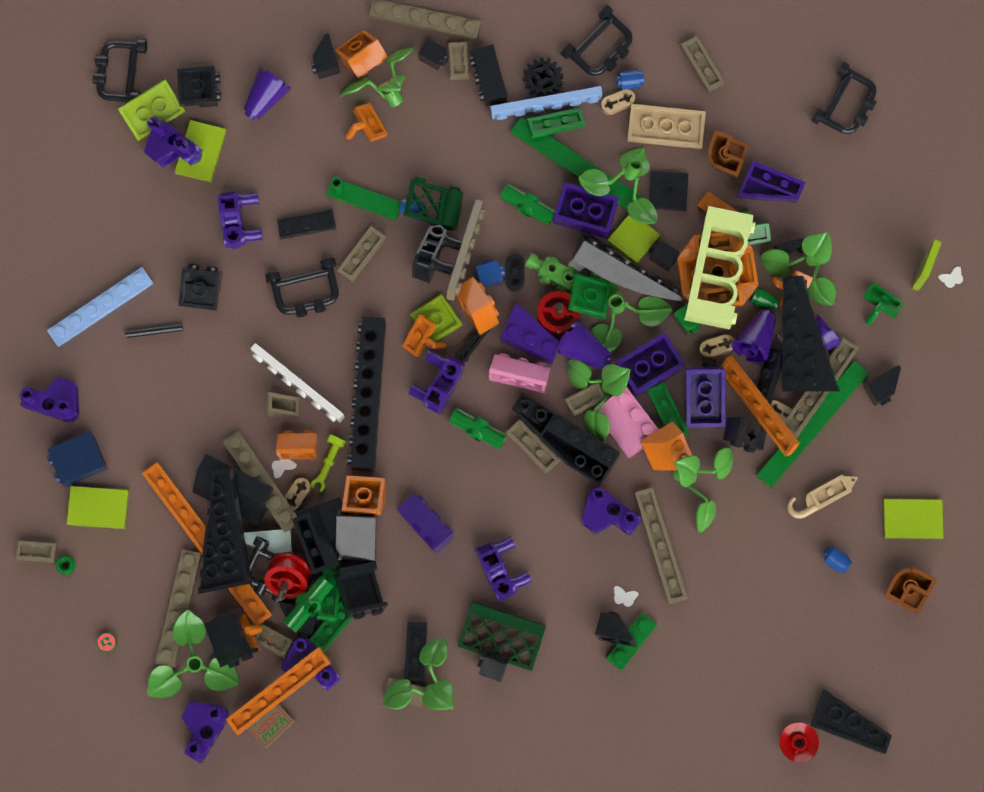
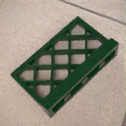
(507, 619)

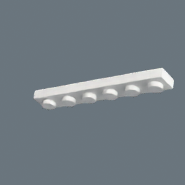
(302, 388)

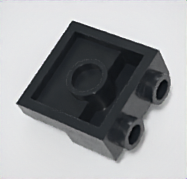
(198, 86)
(200, 287)

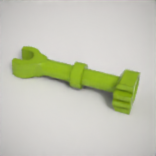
(328, 462)

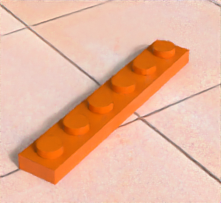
(759, 406)
(278, 691)

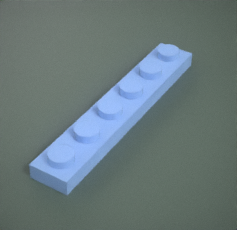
(539, 104)
(100, 307)

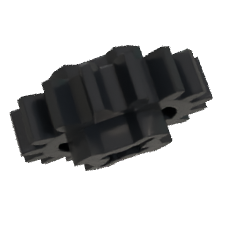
(535, 74)

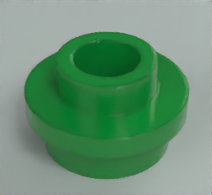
(59, 565)

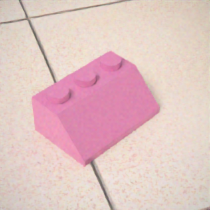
(519, 373)
(627, 422)

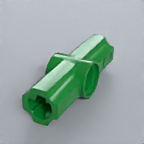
(527, 204)
(477, 428)
(308, 604)

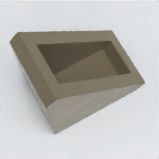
(282, 405)

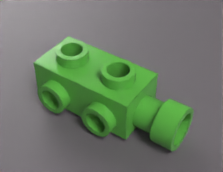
(555, 278)

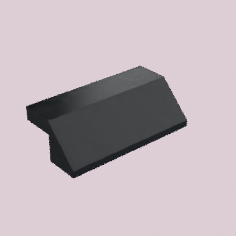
(251, 492)

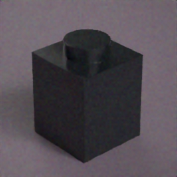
(433, 54)
(663, 255)
(493, 665)

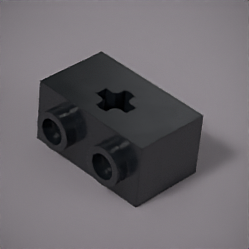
(744, 434)

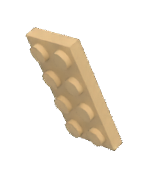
(666, 126)

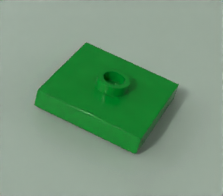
(589, 296)

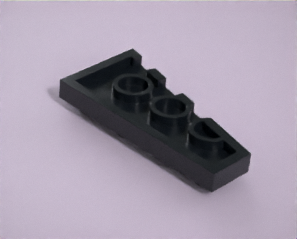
(842, 721)

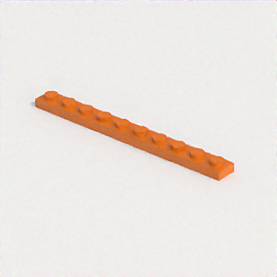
(196, 531)

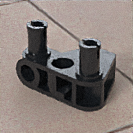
(429, 251)

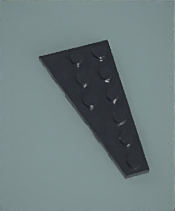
(803, 347)
(224, 540)

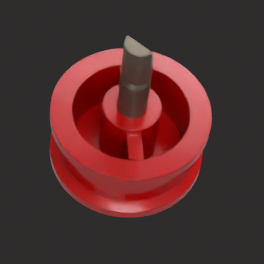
(554, 313)
(287, 576)

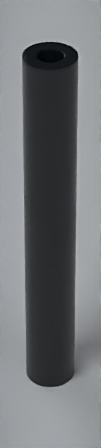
(153, 330)

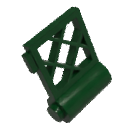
(449, 204)

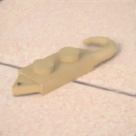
(823, 496)

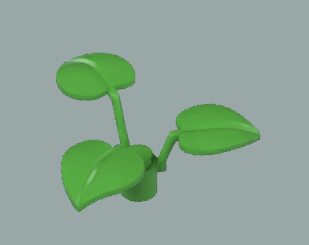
(391, 87)
(633, 164)
(817, 251)
(652, 313)
(613, 382)
(687, 474)
(163, 680)
(436, 695)

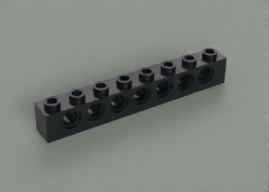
(368, 326)

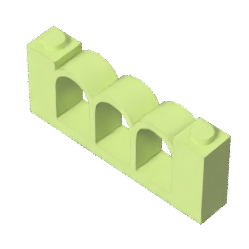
(728, 223)

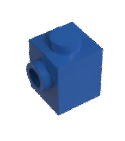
(490, 273)

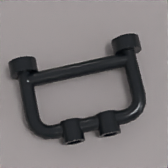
(102, 62)
(609, 63)
(861, 118)
(301, 309)
(261, 550)

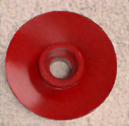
(809, 741)

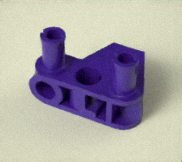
(168, 144)
(231, 218)
(444, 383)
(60, 393)
(598, 515)
(497, 573)
(299, 650)
(200, 719)

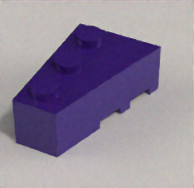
(770, 185)
(529, 336)
(425, 523)

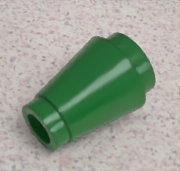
(764, 299)

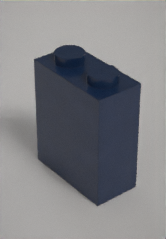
(76, 459)

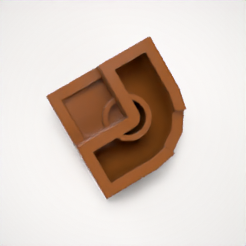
(726, 153)
(910, 589)

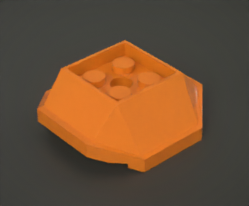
(745, 285)

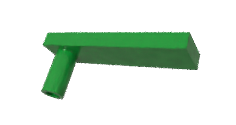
(363, 199)

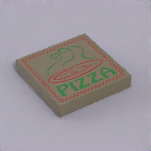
(271, 726)

